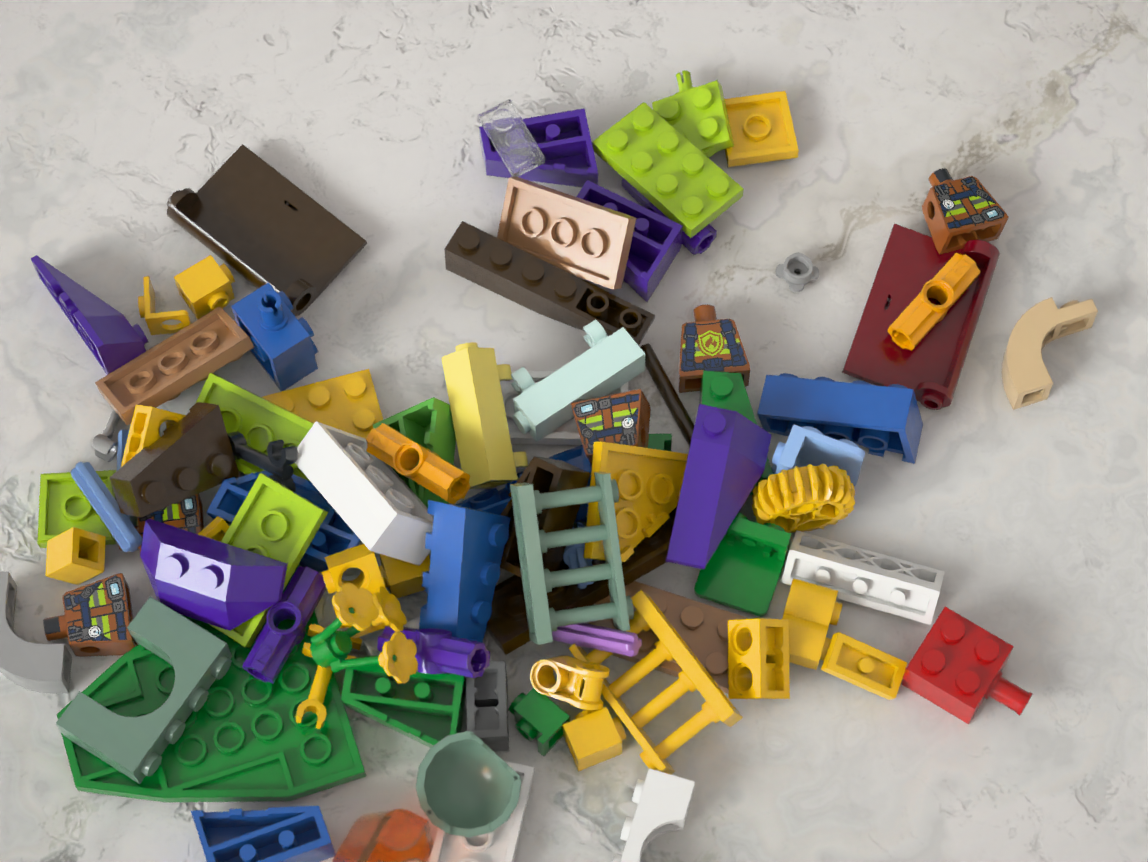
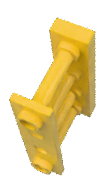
(691, 678)

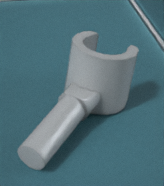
(103, 444)

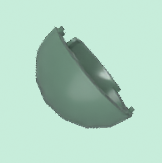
(466, 786)

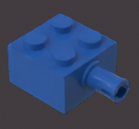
(278, 337)

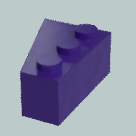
(564, 143)
(653, 243)

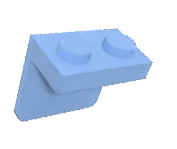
(810, 446)

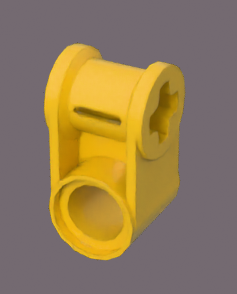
(577, 681)

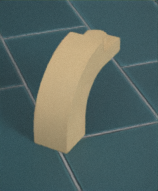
(1023, 368)

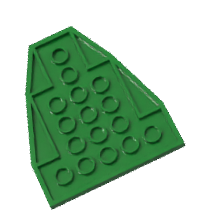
(239, 741)

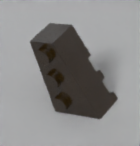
(178, 465)
(546, 476)

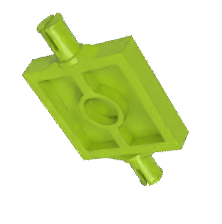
(698, 114)

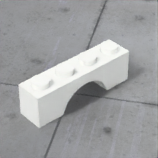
(660, 809)

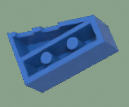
(264, 835)

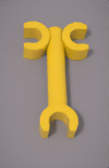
(320, 682)

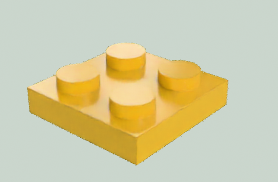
(760, 129)

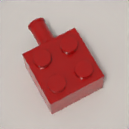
(962, 667)

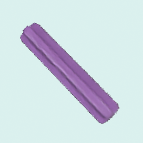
(599, 638)

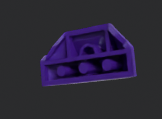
(209, 576)

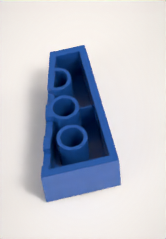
(853, 411)
(463, 568)

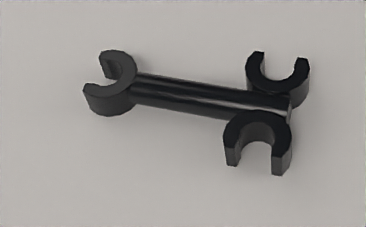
(276, 462)

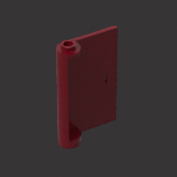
(938, 359)

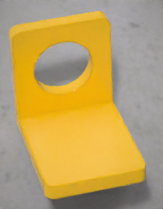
(154, 320)

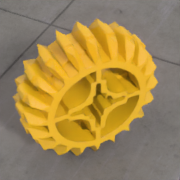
(804, 498)

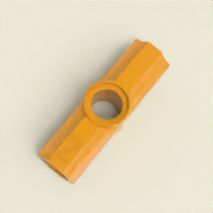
(923, 315)
(432, 470)

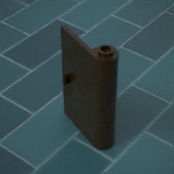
(251, 228)

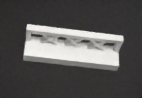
(865, 576)

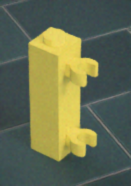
(480, 416)

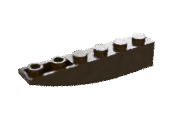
(540, 284)

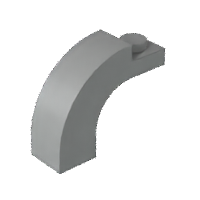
(27, 664)

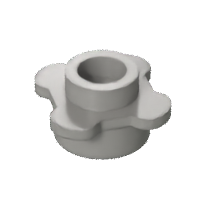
(799, 262)

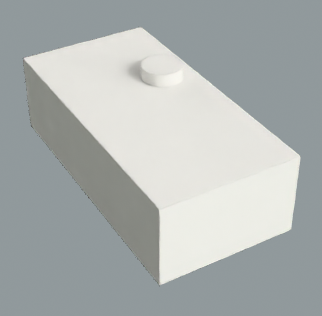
(365, 493)

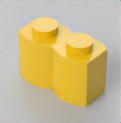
(809, 615)

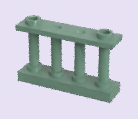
(534, 542)

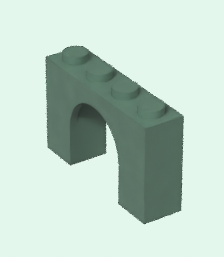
(137, 743)

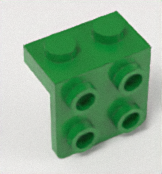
(745, 566)

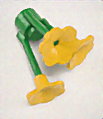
(357, 609)

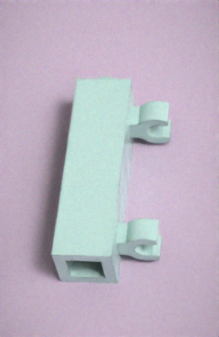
(592, 375)

